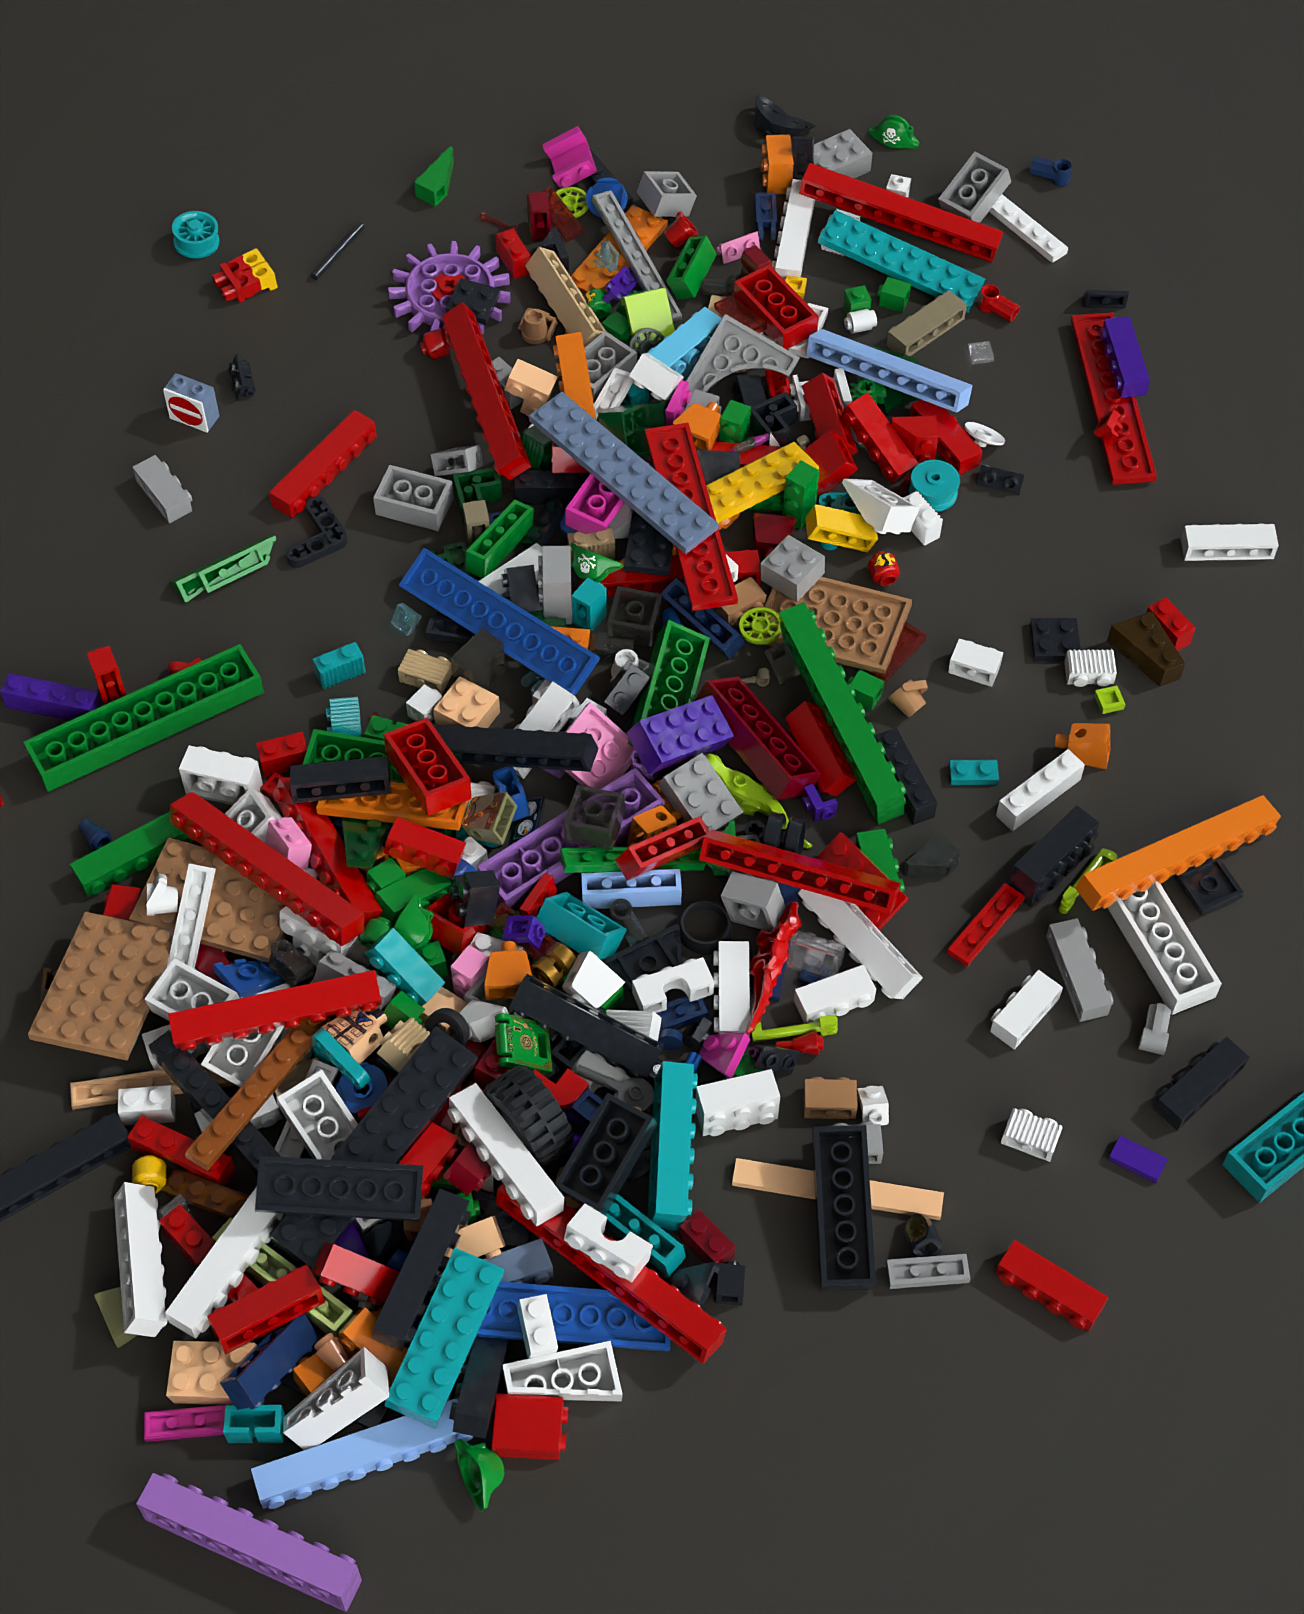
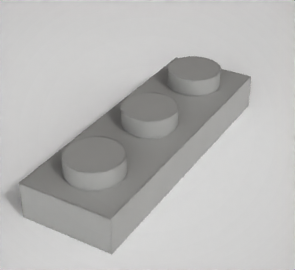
(928, 1271)

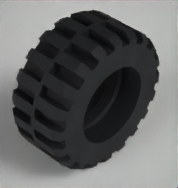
(531, 1114)

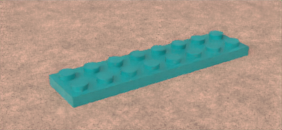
(899, 259)

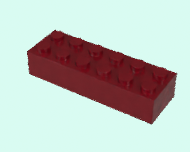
(761, 739)

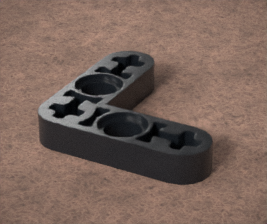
(324, 538)

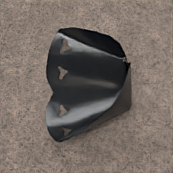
(777, 124)

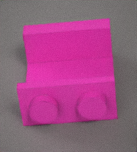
(570, 157)

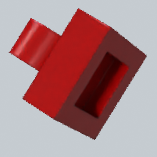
(1108, 425)

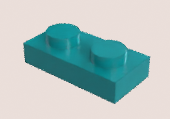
(973, 772)

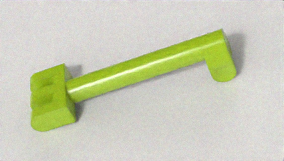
(1103, 857)
(826, 1026)

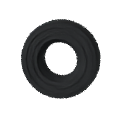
(452, 1018)

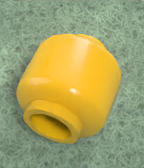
(150, 1172)

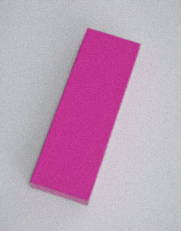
(184, 1423)

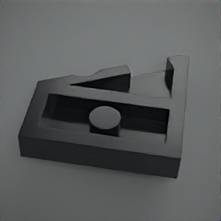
(694, 1281)

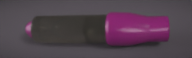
(750, 442)

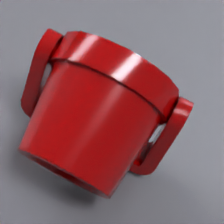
(680, 230)

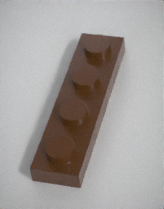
(204, 1193)

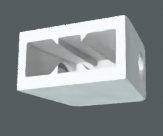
(591, 980)

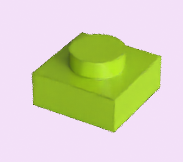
(1109, 699)

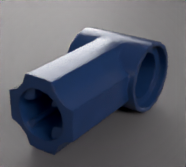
(1057, 171)

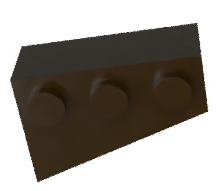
(1149, 647)

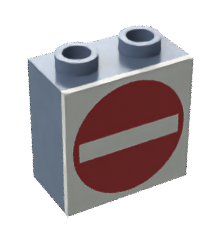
(191, 402)

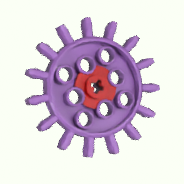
(442, 284)

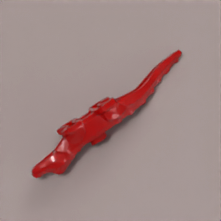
(770, 960)

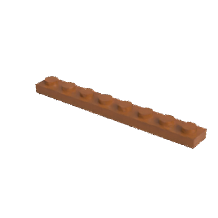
(253, 1095)

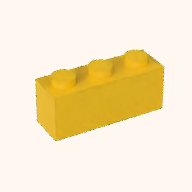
(839, 528)

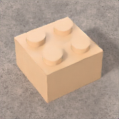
(467, 706)

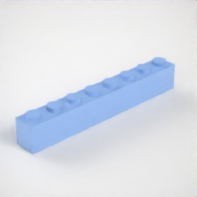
(889, 370)
(351, 1457)

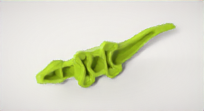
(747, 792)

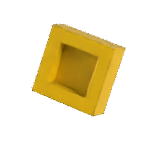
(798, 284)

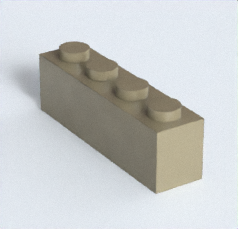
(926, 324)

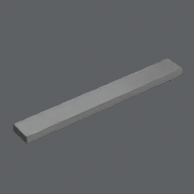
(631, 247)

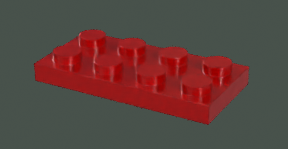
(845, 853)

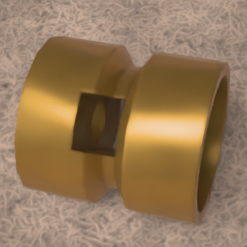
(555, 965)

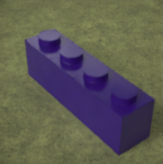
(1124, 357)
(48, 697)

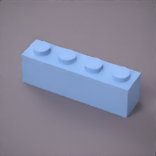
(648, 889)

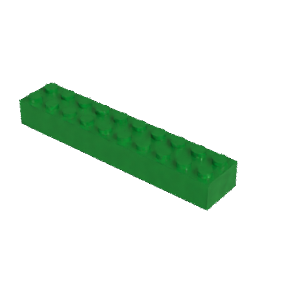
(842, 713)
(143, 717)

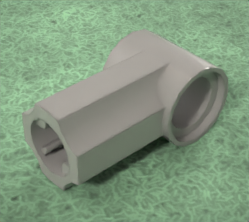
(1154, 1034)

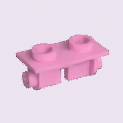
(733, 249)

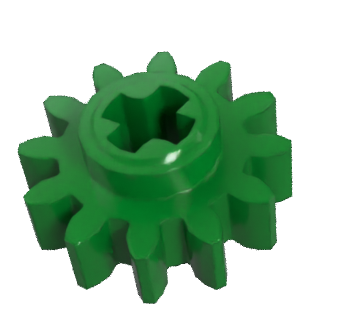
(865, 386)

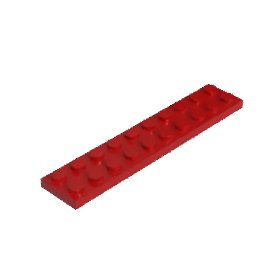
(1129, 453)
(706, 565)

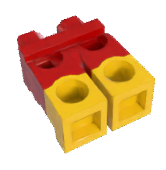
(245, 276)

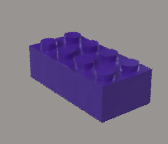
(680, 734)

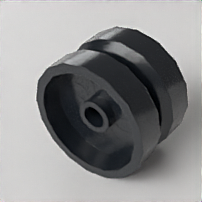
(787, 839)

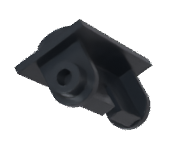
(241, 378)
(1000, 479)
(774, 1058)

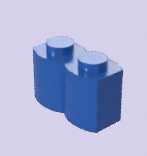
(507, 781)

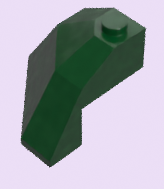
(630, 422)

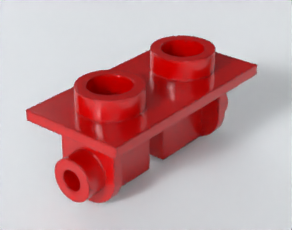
(777, 383)

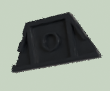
(647, 956)

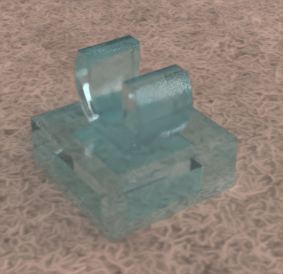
(607, 257)
(405, 619)

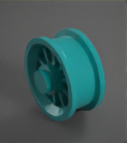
(195, 234)
(936, 483)

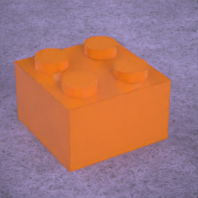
(777, 163)

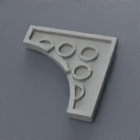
(737, 349)

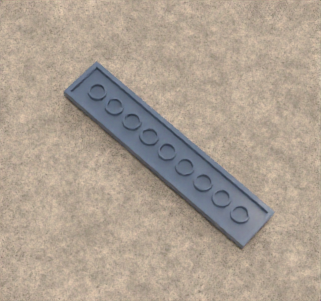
(624, 472)

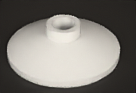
(983, 435)

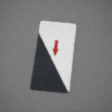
(778, 439)

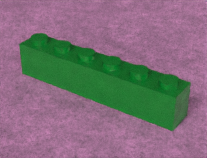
(125, 855)

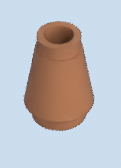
(331, 1351)

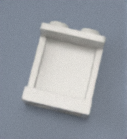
(797, 393)

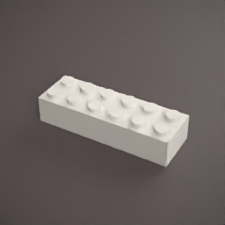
(1166, 948)
(320, 1122)

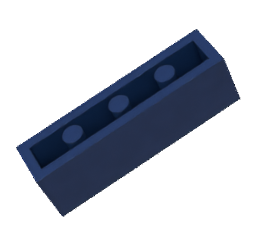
(704, 621)
(269, 1362)

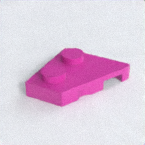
(678, 402)
(724, 1052)

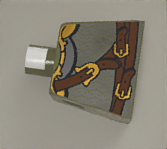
(489, 817)

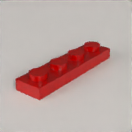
(985, 924)

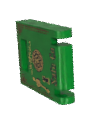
(523, 1042)

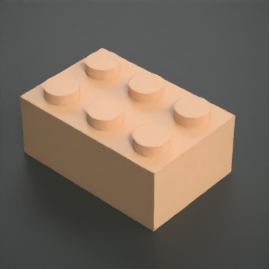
(199, 1369)

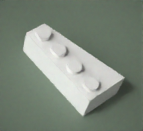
(574, 1374)
(338, 1401)

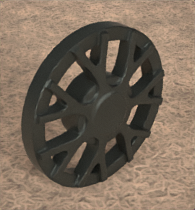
(647, 344)

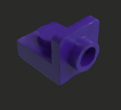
(524, 929)

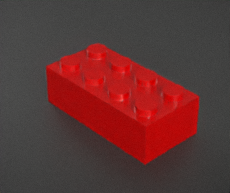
(774, 301)
(427, 766)

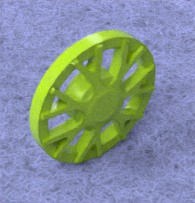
(572, 201)
(760, 625)

